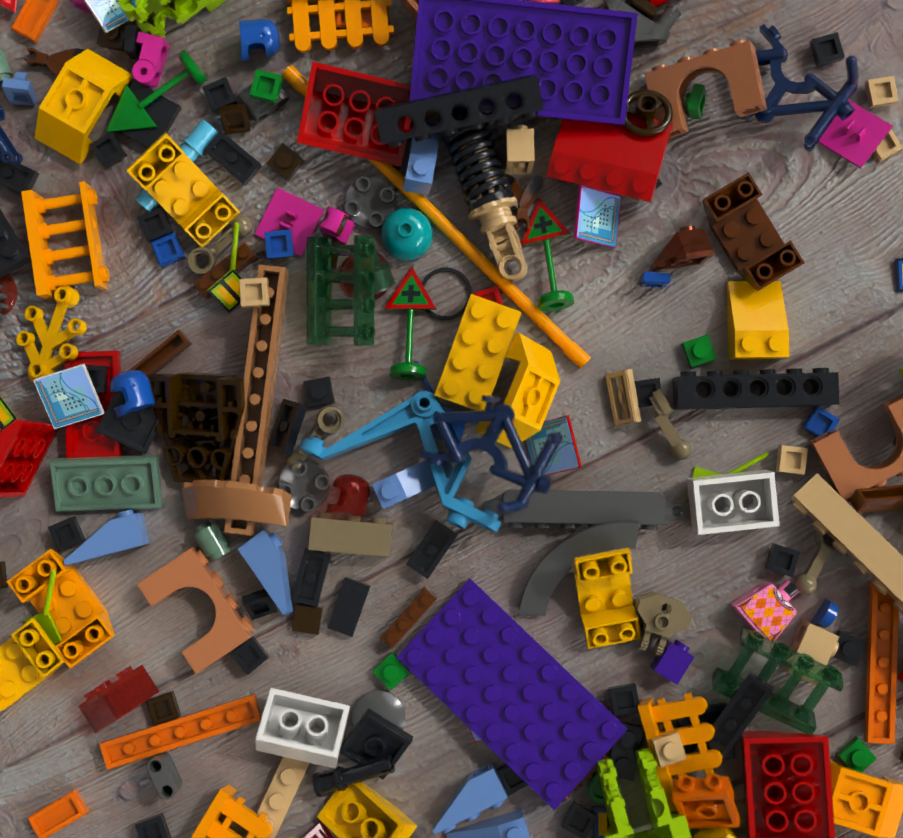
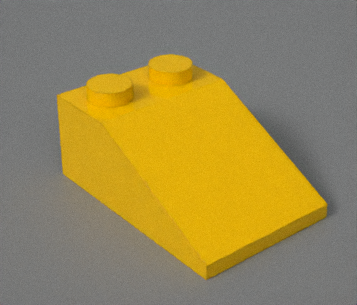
(756, 322)
(364, 814)

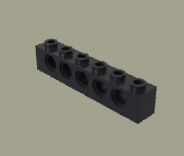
(525, 86)
(824, 391)

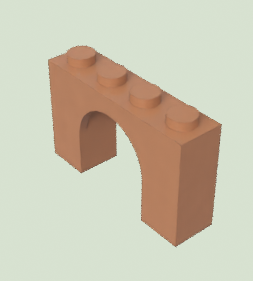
(735, 62)
(845, 472)
(230, 626)

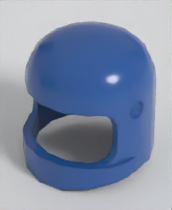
(258, 35)
(135, 389)

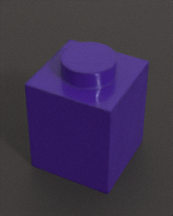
(673, 661)

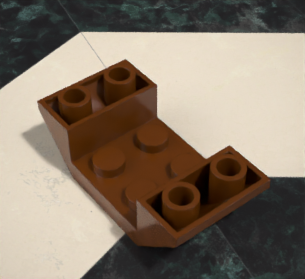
(749, 234)

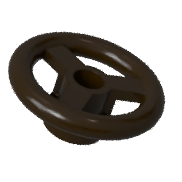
(646, 107)

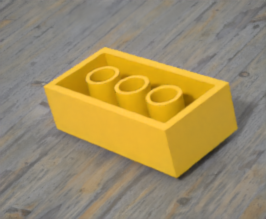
(477, 352)

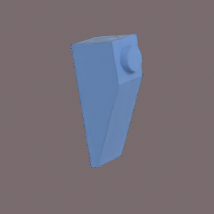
(421, 163)
(407, 483)
(114, 536)
(269, 565)
(502, 826)

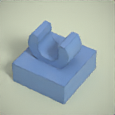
(19, 90)

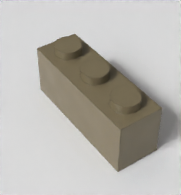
(350, 535)

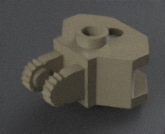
(660, 621)

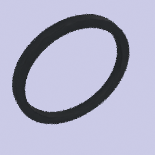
(446, 269)

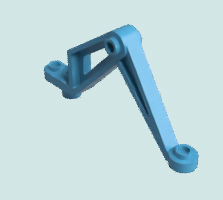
(401, 418)

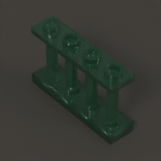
(320, 290)
(777, 705)

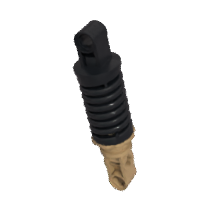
(485, 192)

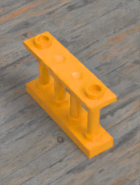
(39, 232)

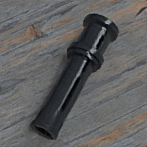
(342, 777)

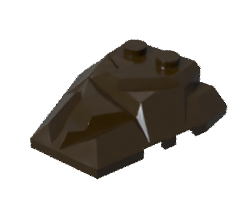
(198, 422)

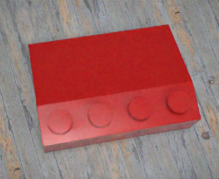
(342, 116)
(609, 157)
(21, 454)
(787, 785)

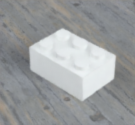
(733, 502)
(302, 728)

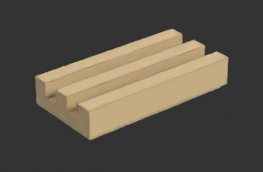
(627, 397)

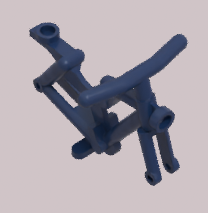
(834, 105)
(501, 418)

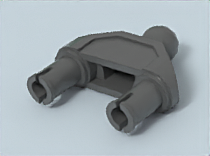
(647, 32)

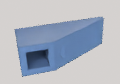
(476, 793)

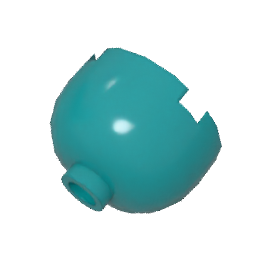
(407, 234)

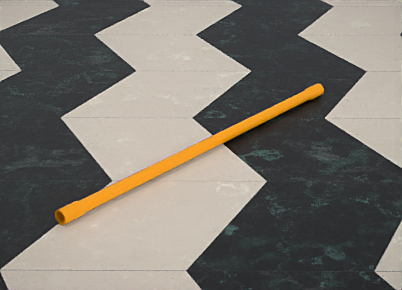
(569, 347)

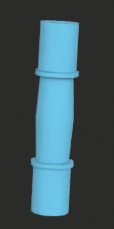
(193, 147)

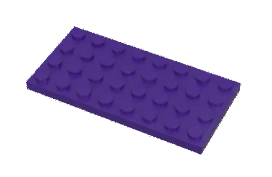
(574, 50)
(512, 694)

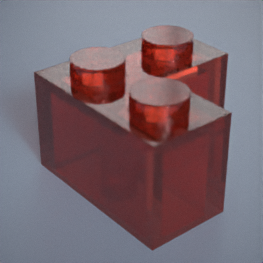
(114, 700)

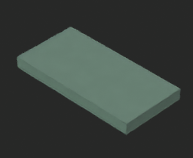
(106, 483)

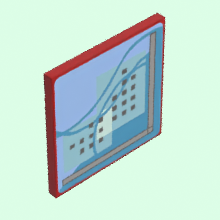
(566, 455)

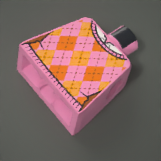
(767, 608)

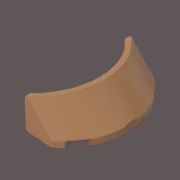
(236, 502)

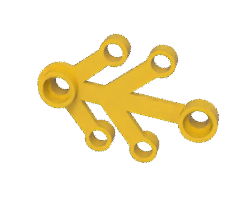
(50, 337)

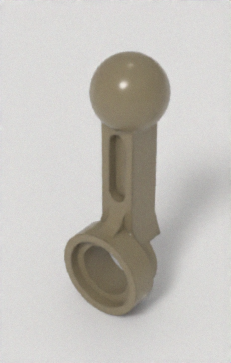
(219, 246)
(317, 431)
(679, 448)
(806, 582)

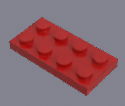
(82, 436)

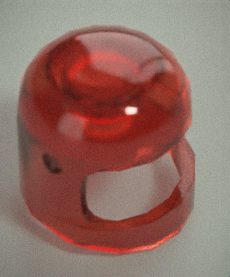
(353, 495)

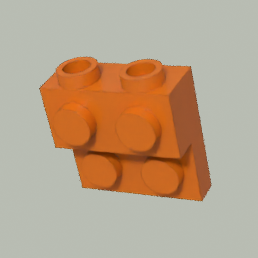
(706, 801)

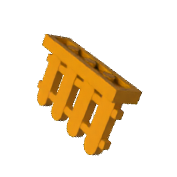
(328, 34)
(653, 714)
(235, 811)

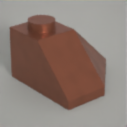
(684, 249)

